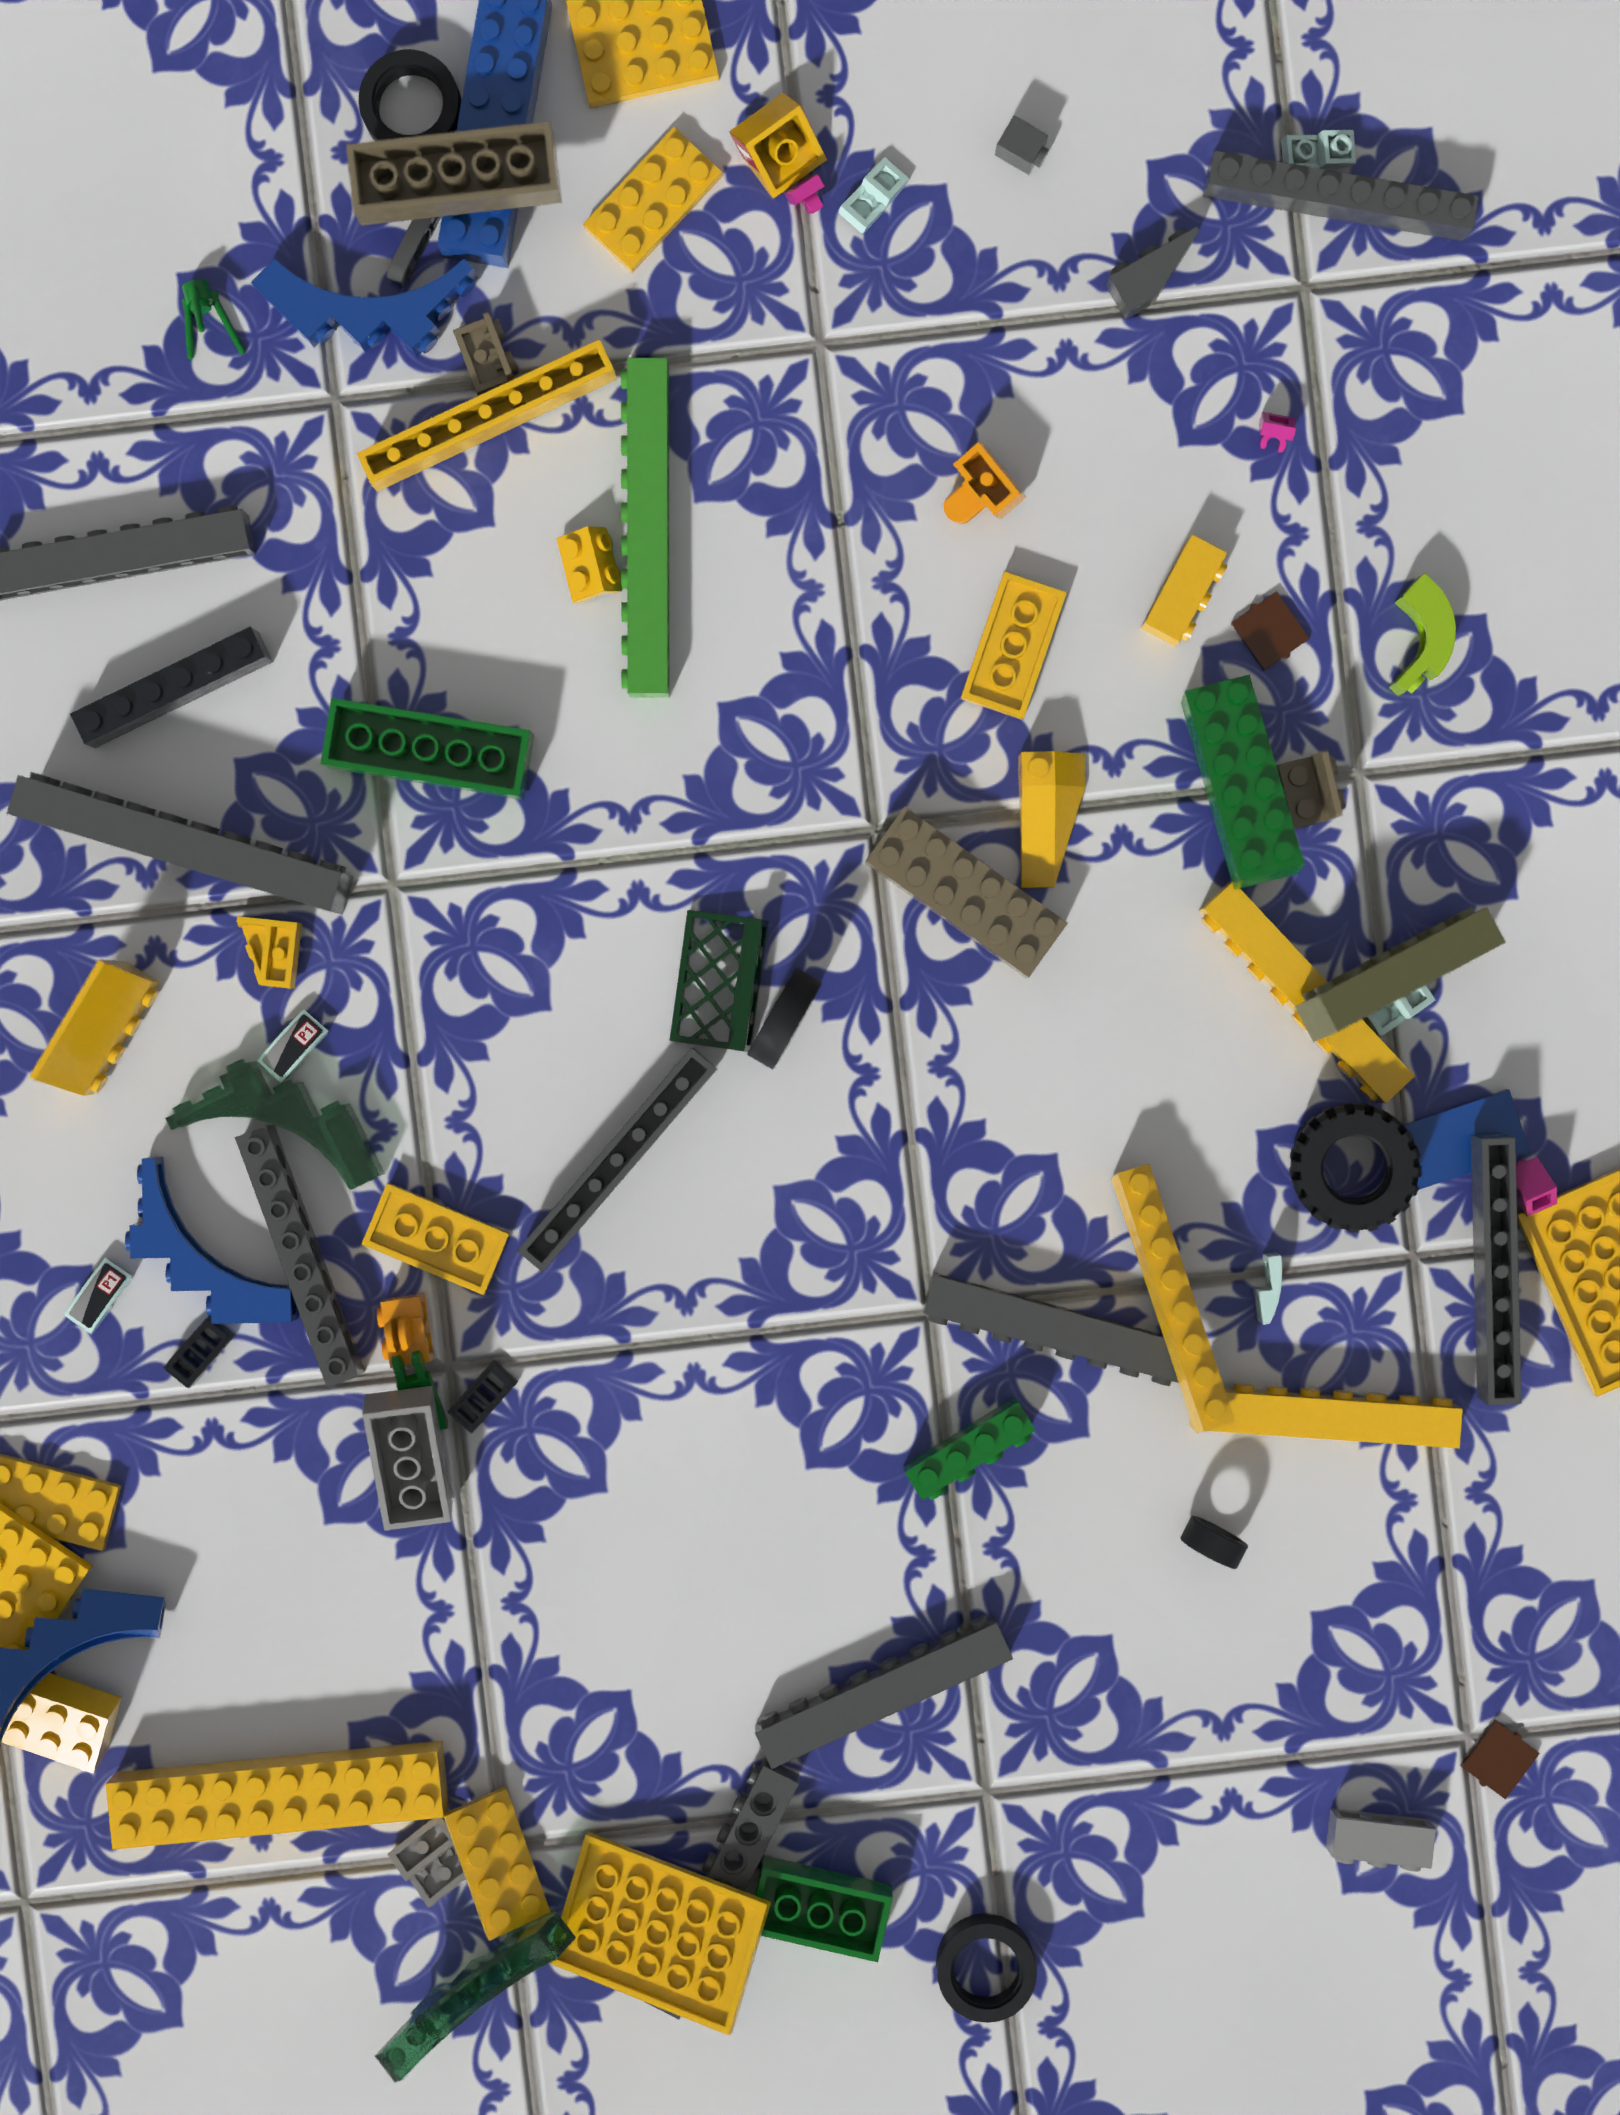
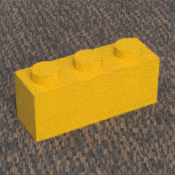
(1185, 591)

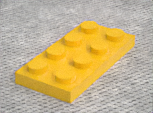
(653, 199)
(1013, 645)
(435, 1238)
(59, 1501)
(496, 1863)

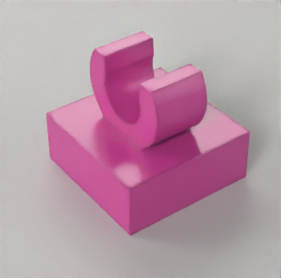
(805, 193)
(1276, 427)

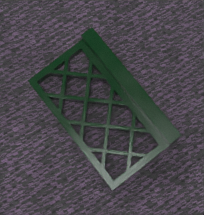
(747, 981)

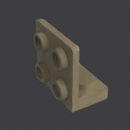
(1312, 789)

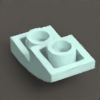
(1325, 151)

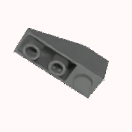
(1141, 283)

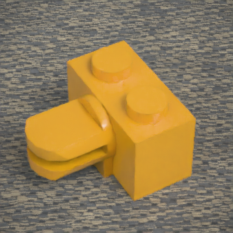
(984, 486)
(405, 1328)

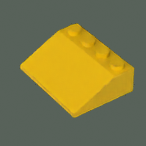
(96, 1028)

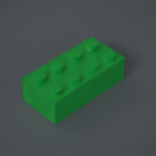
(824, 1908)

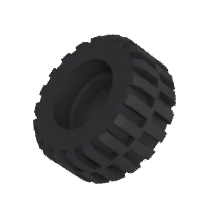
(1368, 1211)

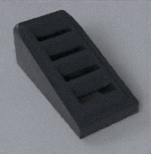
(179, 1372)
(462, 1417)

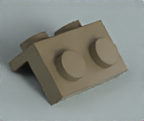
(484, 354)

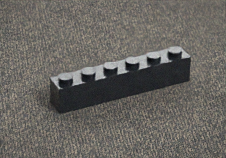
(171, 687)

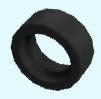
(1214, 1542)

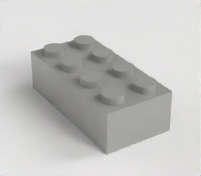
(407, 1458)

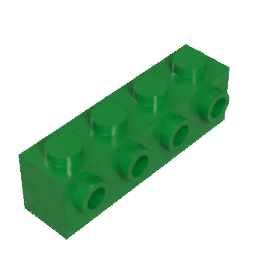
(968, 1449)

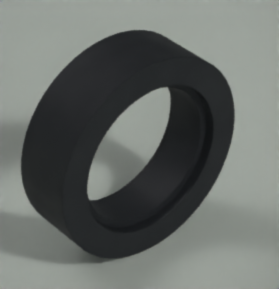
(401, 64)
(784, 1018)
(994, 2007)

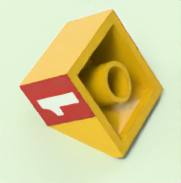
(778, 144)

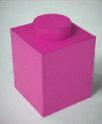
(1534, 1186)

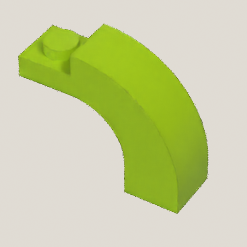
(1437, 632)

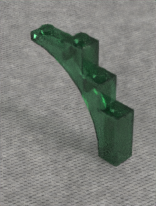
(246, 1094)
(477, 1984)

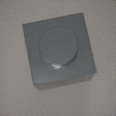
(1022, 145)

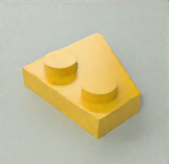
(273, 949)

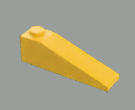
(1048, 805)

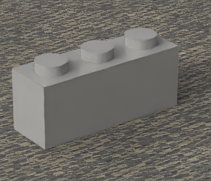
(1380, 1839)

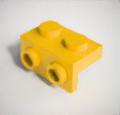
(589, 563)

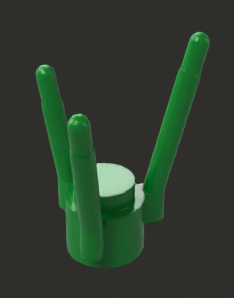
(198, 301)

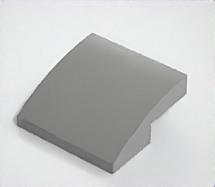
(429, 1861)

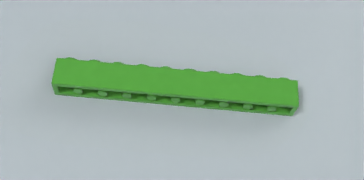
(647, 527)

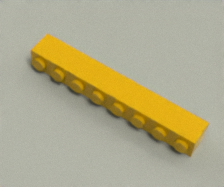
(487, 416)
(1291, 976)
(1172, 1299)
(1343, 1416)

